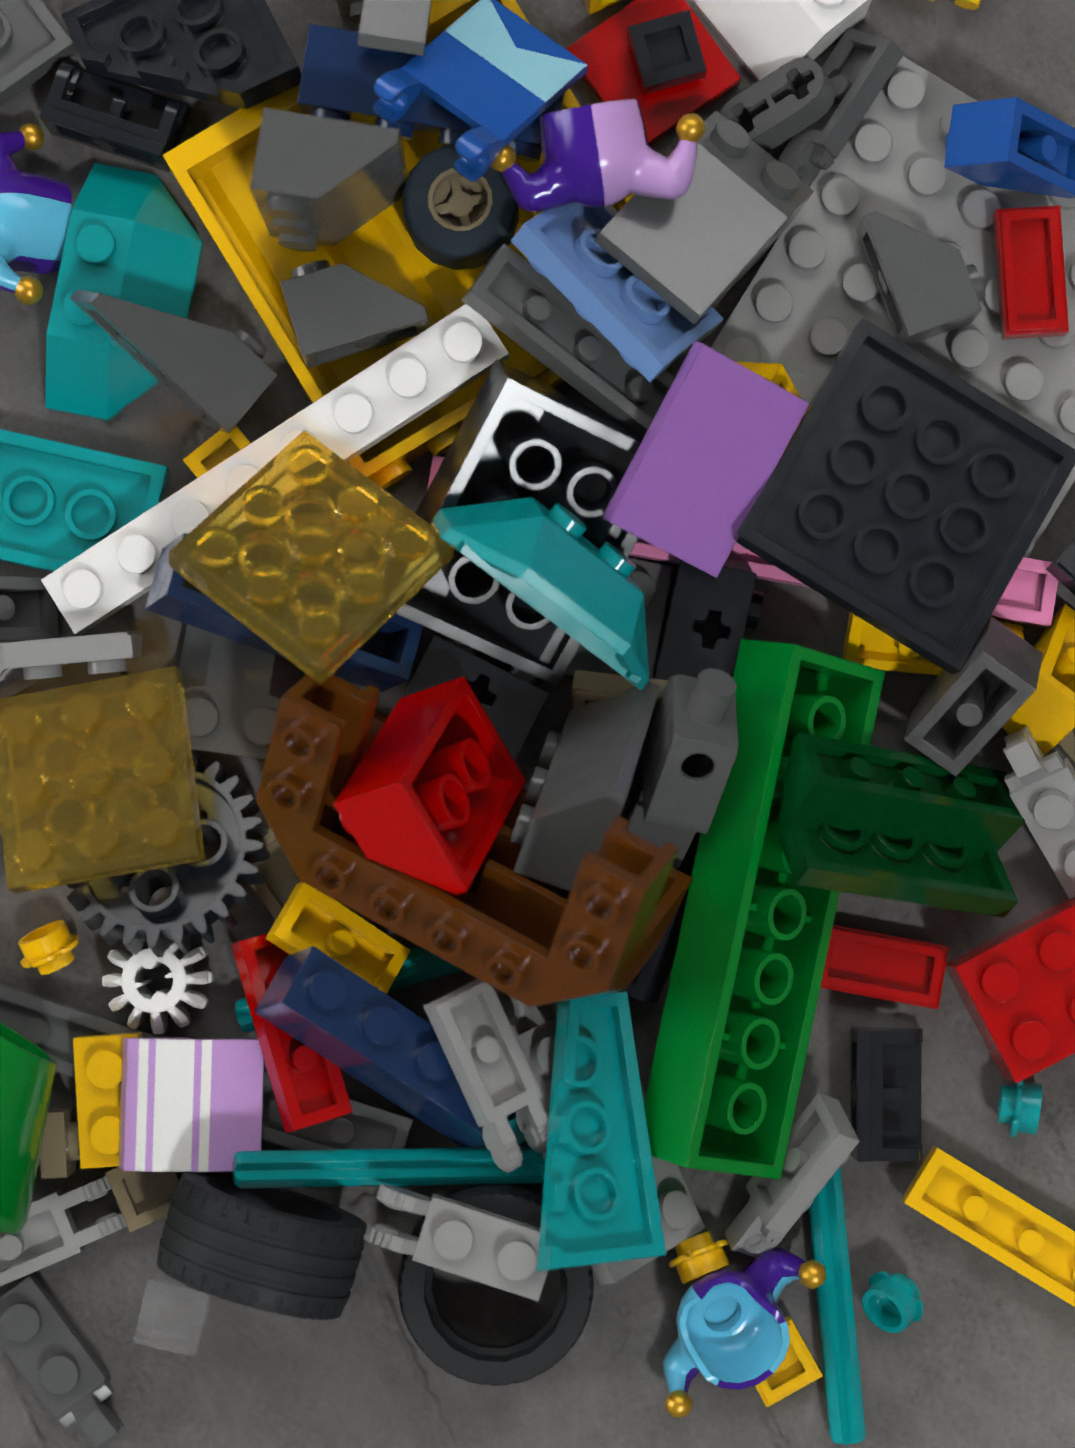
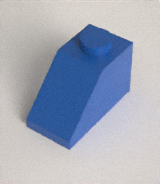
(1012, 147)

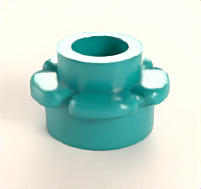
(1020, 1107)
(892, 1301)

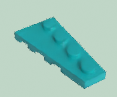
(598, 1153)

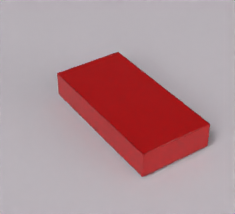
(1030, 272)
(885, 967)

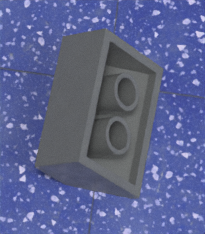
(323, 176)
(581, 785)

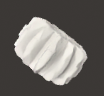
(164, 1000)

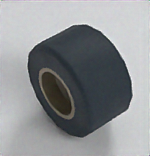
(436, 191)

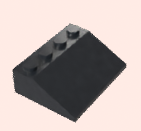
(512, 446)

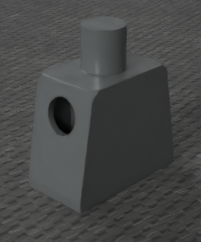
(693, 720)

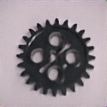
(200, 888)

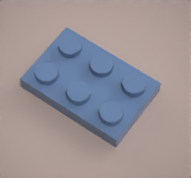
(605, 292)

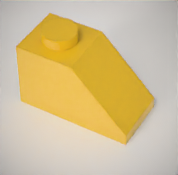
(1051, 707)

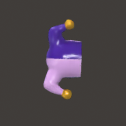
(600, 158)

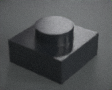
(666, 52)

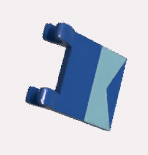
(489, 74)

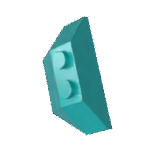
(125, 244)
(558, 574)

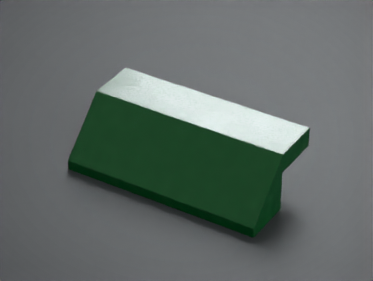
(896, 826)

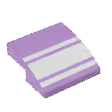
(189, 1103)

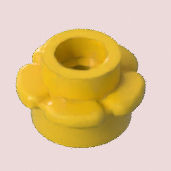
(48, 947)
(699, 1257)

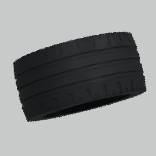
(261, 1246)
(490, 1362)

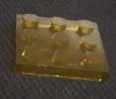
(311, 556)
(97, 781)

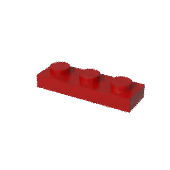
(302, 1081)

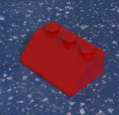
(432, 788)

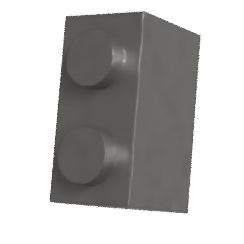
(970, 706)

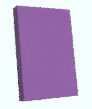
(705, 459)

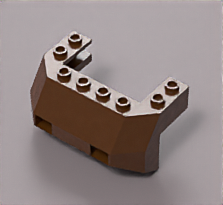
(506, 927)

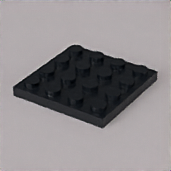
(907, 496)

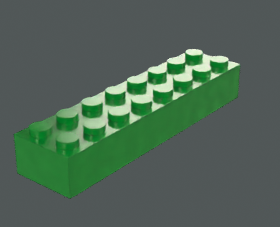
(749, 935)

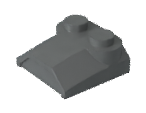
(232, 693)

